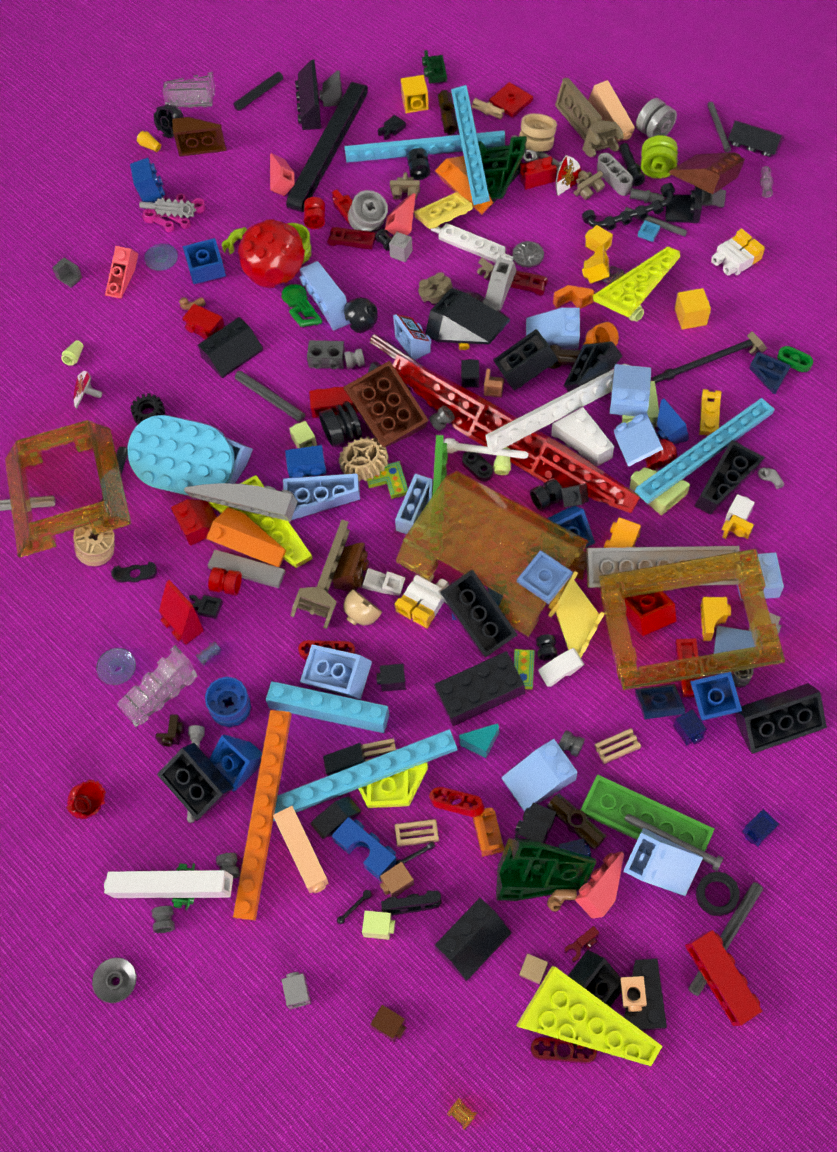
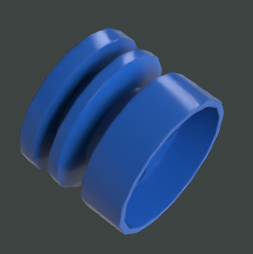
(223, 693)

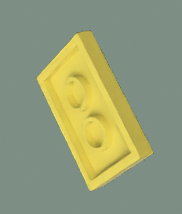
(443, 210)

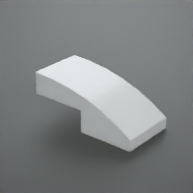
(383, 583)
(560, 667)

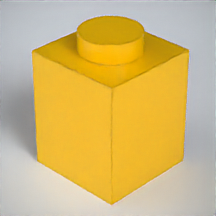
(598, 237)

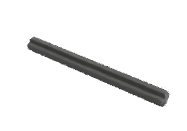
(730, 930)

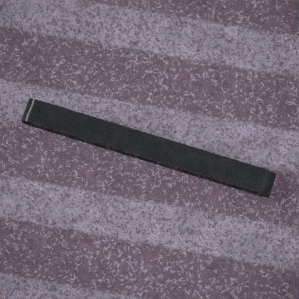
(327, 146)

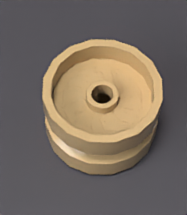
(539, 131)

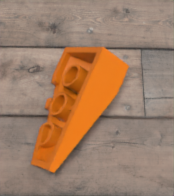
(455, 176)
(243, 535)

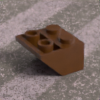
(351, 568)

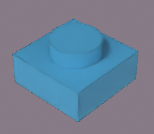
(648, 231)

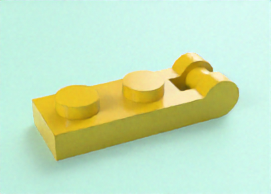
(709, 412)

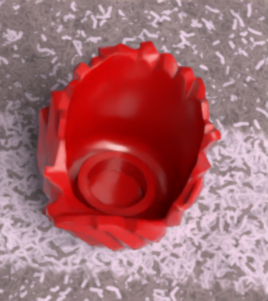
(662, 457)
(86, 799)

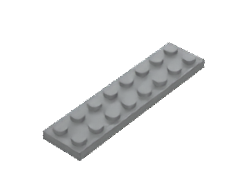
(615, 560)

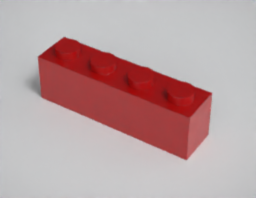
(328, 398)
(723, 978)

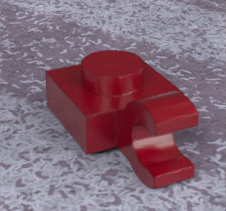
(586, 940)

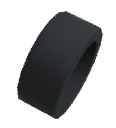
(729, 882)

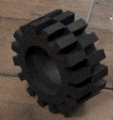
(146, 402)

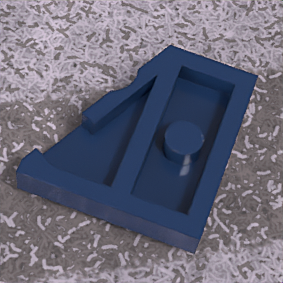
(769, 371)

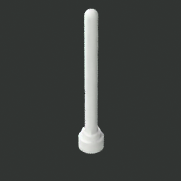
(453, 446)

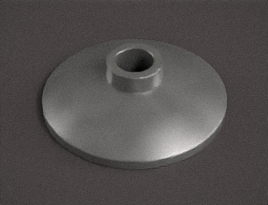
(105, 975)

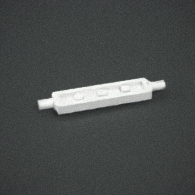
(471, 243)

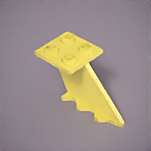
(575, 615)

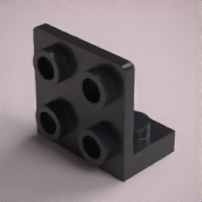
(685, 207)

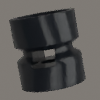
(418, 163)
(545, 495)

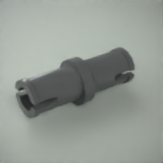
(645, 196)

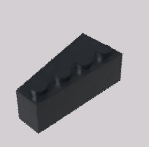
(730, 473)

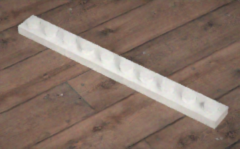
(550, 412)

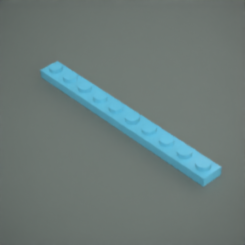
(470, 145)
(432, 146)
(703, 451)
(367, 772)

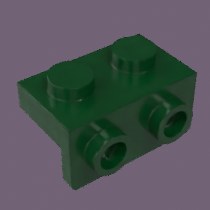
(434, 68)

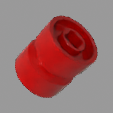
(314, 213)
(227, 581)

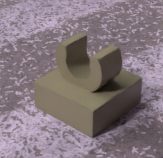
(488, 267)
(756, 343)

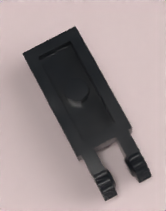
(412, 903)

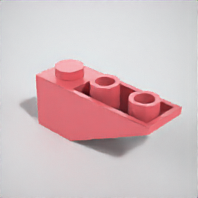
(280, 175)
(401, 217)
(121, 271)
(601, 890)

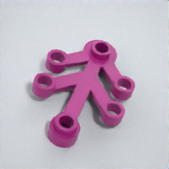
(151, 216)

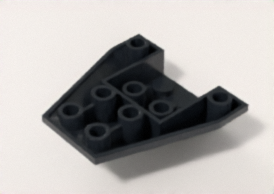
(465, 318)

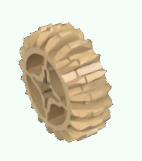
(363, 458)

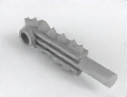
(169, 207)

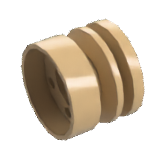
(91, 551)

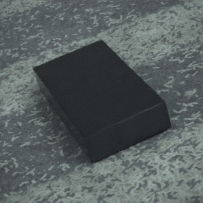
(344, 759)

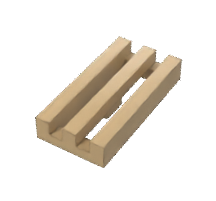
(633, 739)
(390, 742)
(428, 839)

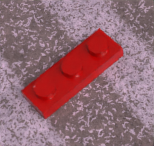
(687, 649)

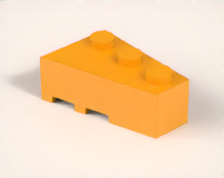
(624, 534)

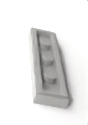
(249, 568)

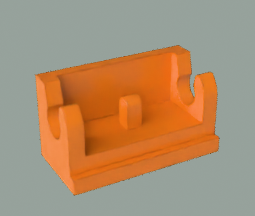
(488, 833)

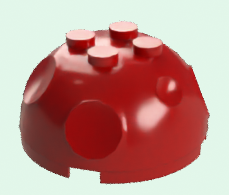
(271, 253)

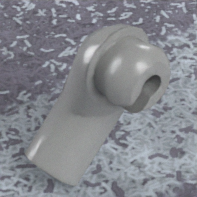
(771, 475)

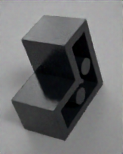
(536, 823)

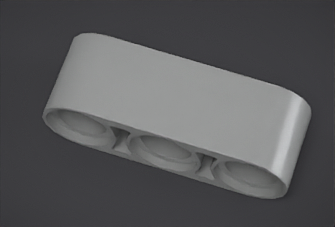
(615, 174)

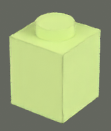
(302, 435)
(378, 925)

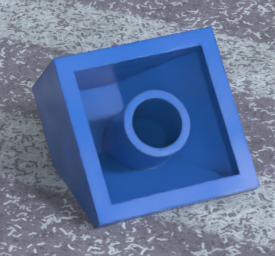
(670, 424)
(716, 696)
(235, 759)

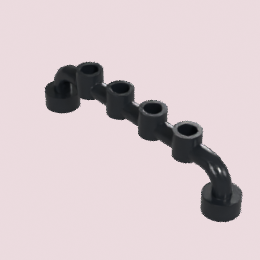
(626, 216)

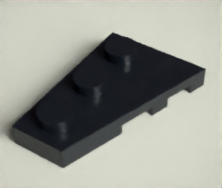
(653, 1015)

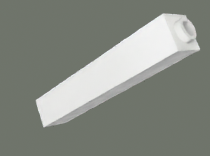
(169, 884)

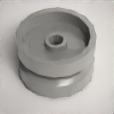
(656, 118)
(367, 211)

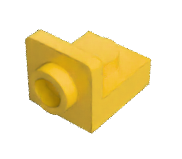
(738, 526)

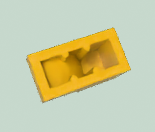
(596, 266)
(713, 612)

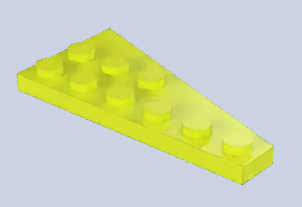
(632, 288)
(278, 529)
(576, 1016)

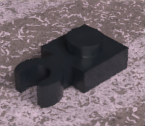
(392, 126)
(207, 606)

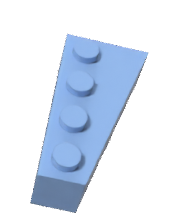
(325, 294)
(322, 492)

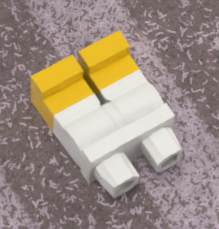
(738, 253)
(421, 600)

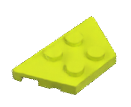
(394, 790)

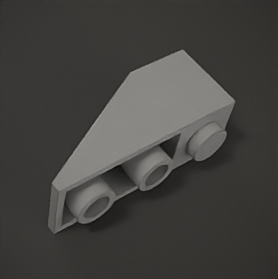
(500, 282)

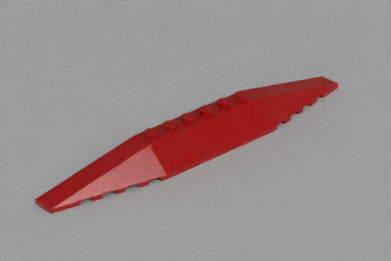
(546, 457)

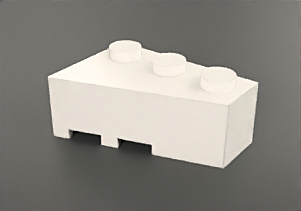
(585, 436)

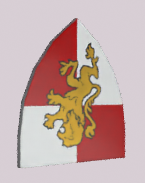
(567, 174)
(84, 386)

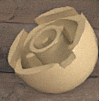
(360, 610)

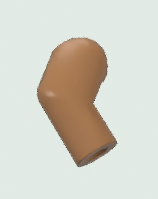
(559, 896)

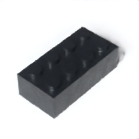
(480, 688)

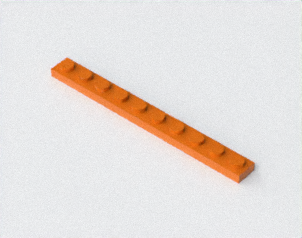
(262, 816)

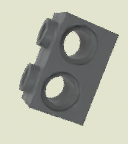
(326, 354)

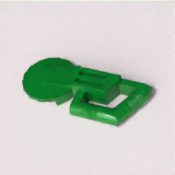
(296, 297)

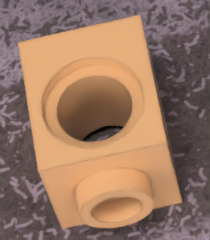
(636, 983)

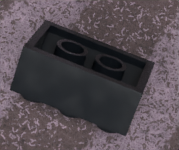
(755, 138)
(230, 347)
(525, 359)
(195, 780)
(472, 939)
(597, 977)

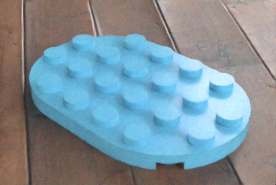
(179, 453)

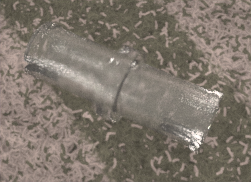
(766, 182)

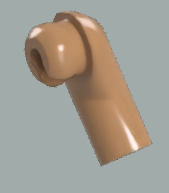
(186, 305)

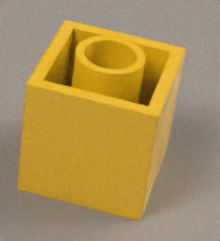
(414, 94)
(692, 308)

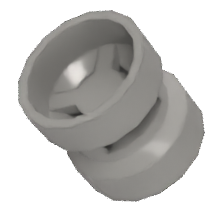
(354, 358)

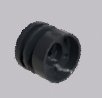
(338, 424)

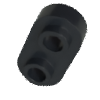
(475, 465)

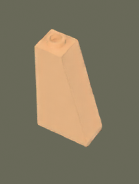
(610, 108)
(301, 850)

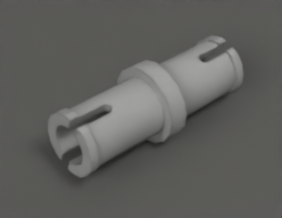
(533, 154)

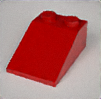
(650, 612)
(179, 614)

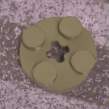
(428, 285)

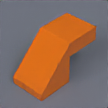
(578, 295)

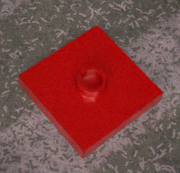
(511, 99)

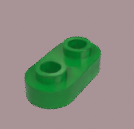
(795, 358)

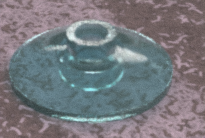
(161, 257)
(110, 661)

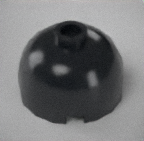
(164, 116)
(361, 314)

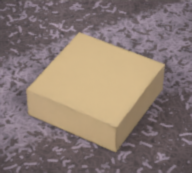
(533, 968)

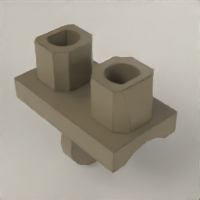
(585, 183)
(406, 185)

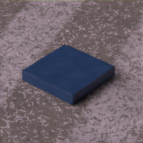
(659, 701)

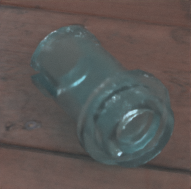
(208, 653)

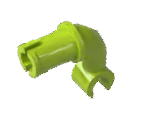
(234, 236)

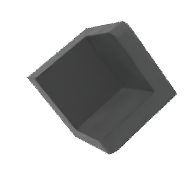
(716, 199)
(67, 272)

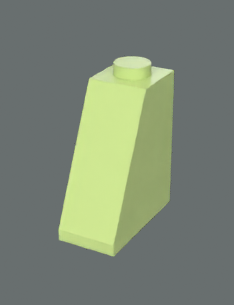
(665, 500)

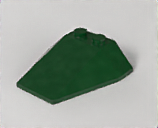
(501, 164)
(538, 869)

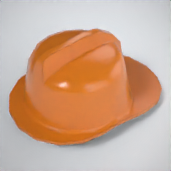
(602, 333)

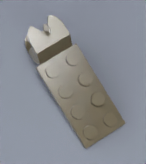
(586, 120)
(316, 599)

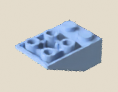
(662, 863)

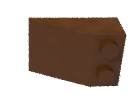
(197, 136)

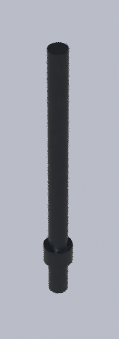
(671, 373)

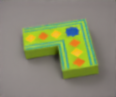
(393, 477)
(525, 666)

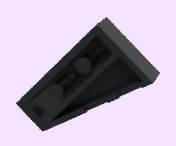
(591, 363)

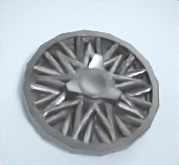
(528, 254)

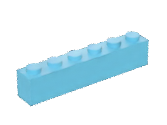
(328, 707)

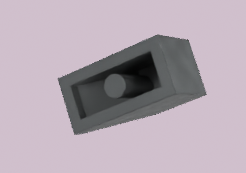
(332, 90)

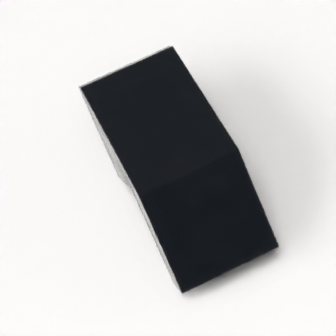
(334, 816)

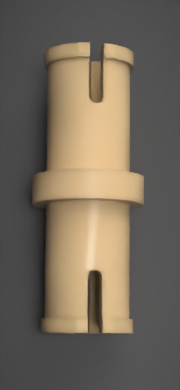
(488, 108)

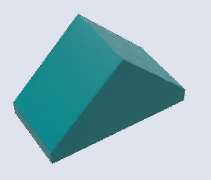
(480, 740)

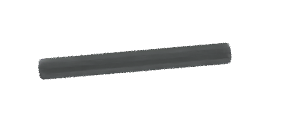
(269, 396)

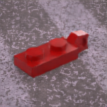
(342, 203)

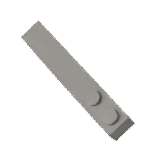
(249, 498)

